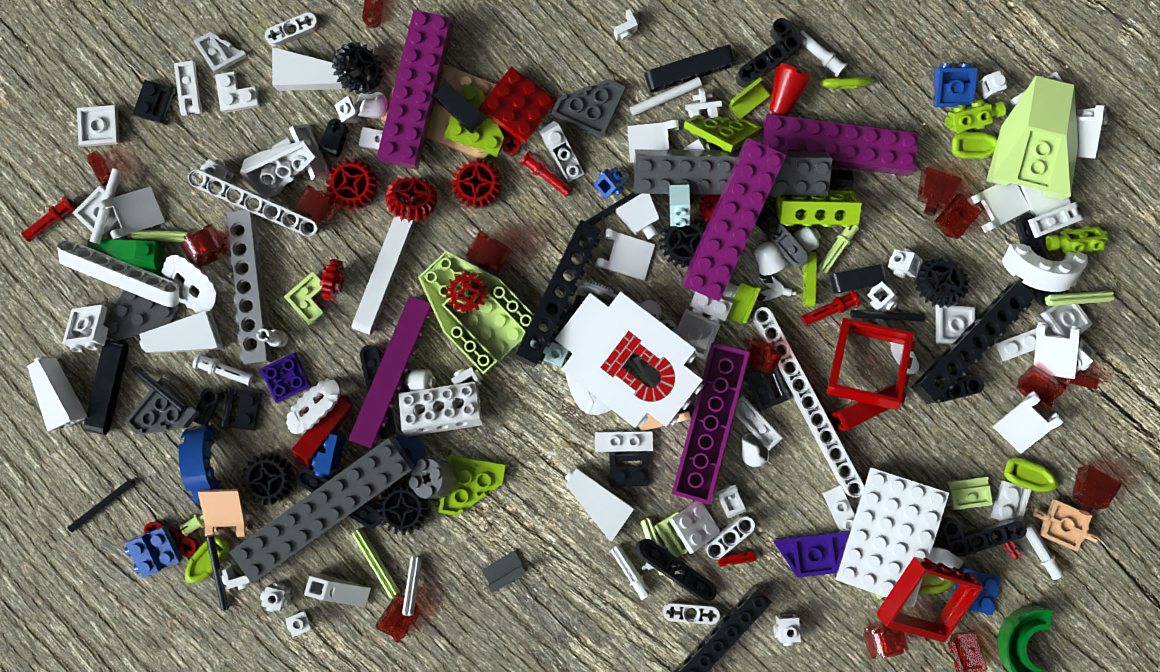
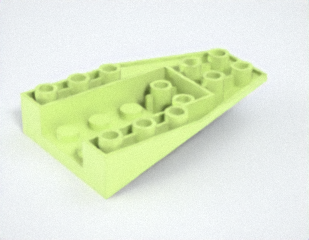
(1039, 140)
(484, 334)

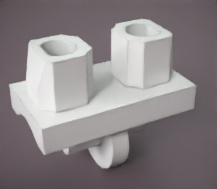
(711, 106)

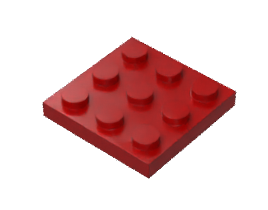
(517, 105)

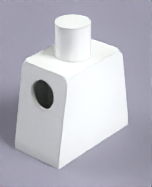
(639, 215)

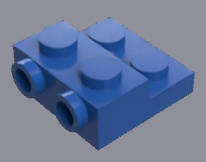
(954, 85)
(328, 461)
(153, 551)
(987, 597)

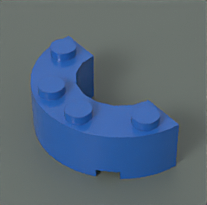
(195, 461)

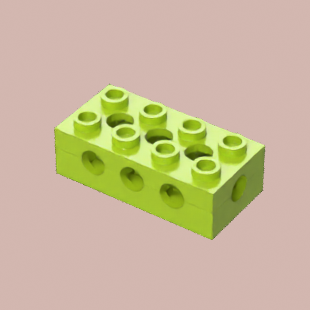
(837, 208)

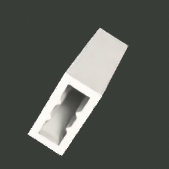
(301, 72)
(188, 334)
(54, 394)
(601, 504)

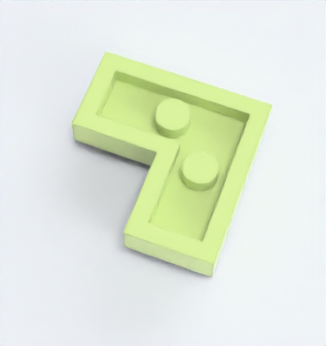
(302, 298)

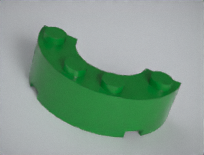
(1015, 635)

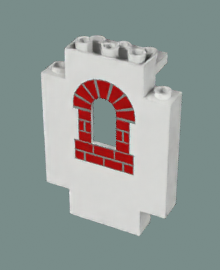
(605, 339)

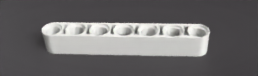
(244, 201)
(118, 273)
(383, 275)

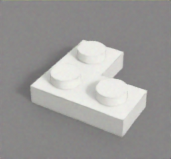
(231, 97)

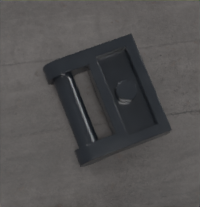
(150, 99)
(762, 390)
(247, 409)
(628, 475)

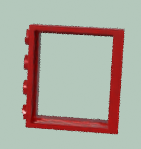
(876, 332)
(950, 615)

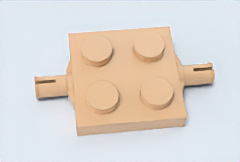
(1065, 525)

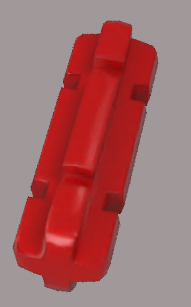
(1014, 552)
(737, 558)

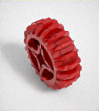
(343, 170)
(468, 182)
(399, 199)

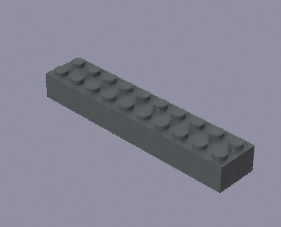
(709, 170)
(322, 509)

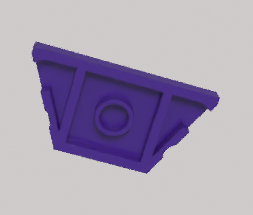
(813, 553)

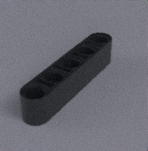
(690, 68)
(106, 387)

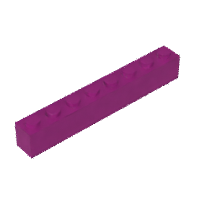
(390, 372)

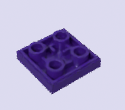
(285, 378)

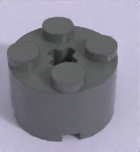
(432, 478)

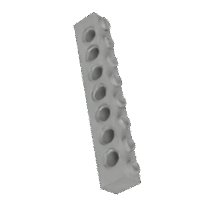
(258, 314)

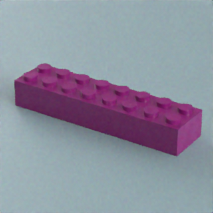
(414, 89)
(847, 144)
(733, 219)
(711, 423)

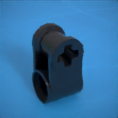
(333, 140)

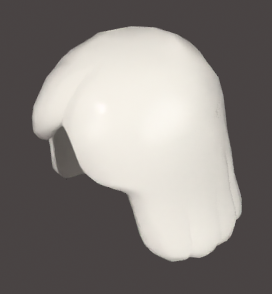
(371, 105)
(770, 258)
(753, 451)

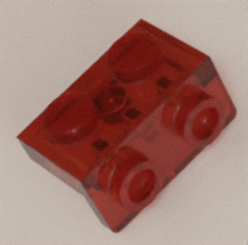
(957, 217)
(763, 356)
(1043, 384)
(393, 621)
(967, 652)

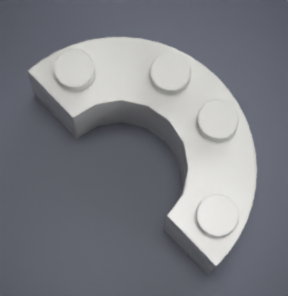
(1043, 273)

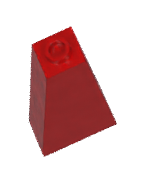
(858, 412)
(314, 438)

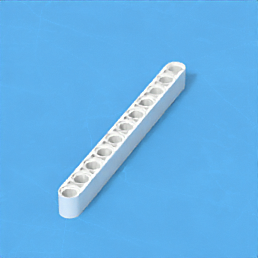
(815, 407)

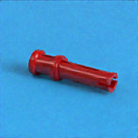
(539, 168)
(55, 213)
(838, 305)

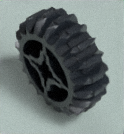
(359, 58)
(680, 235)
(932, 274)
(266, 471)
(403, 499)

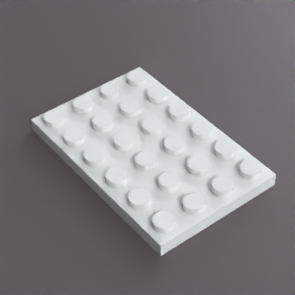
(890, 527)

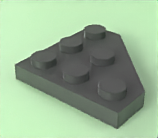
(590, 107)
(137, 315)
(158, 415)

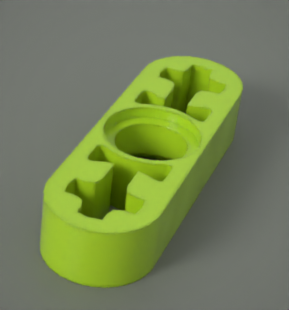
(809, 281)

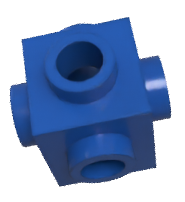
(610, 182)

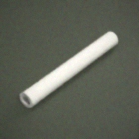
(665, 96)
(103, 214)

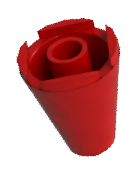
(787, 89)

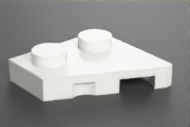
(218, 52)

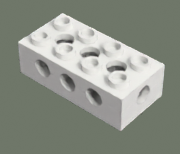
(434, 398)

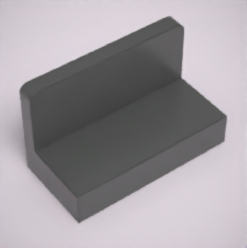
(504, 571)

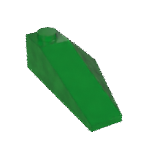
(142, 254)

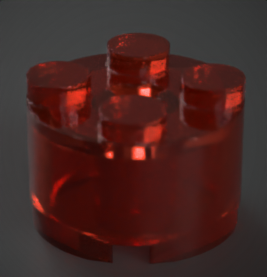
(318, 205)
(203, 246)
(488, 252)
(884, 641)

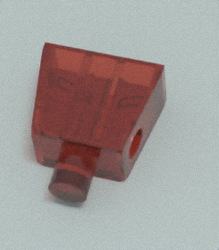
(936, 189)
(1094, 489)

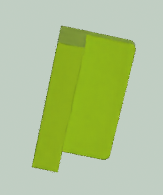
(749, 99)
(743, 303)

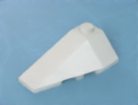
(276, 167)

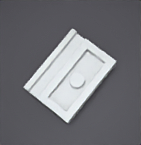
(1010, 502)

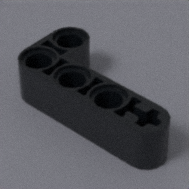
(766, 57)
(985, 534)

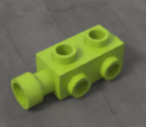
(972, 115)
(1078, 240)

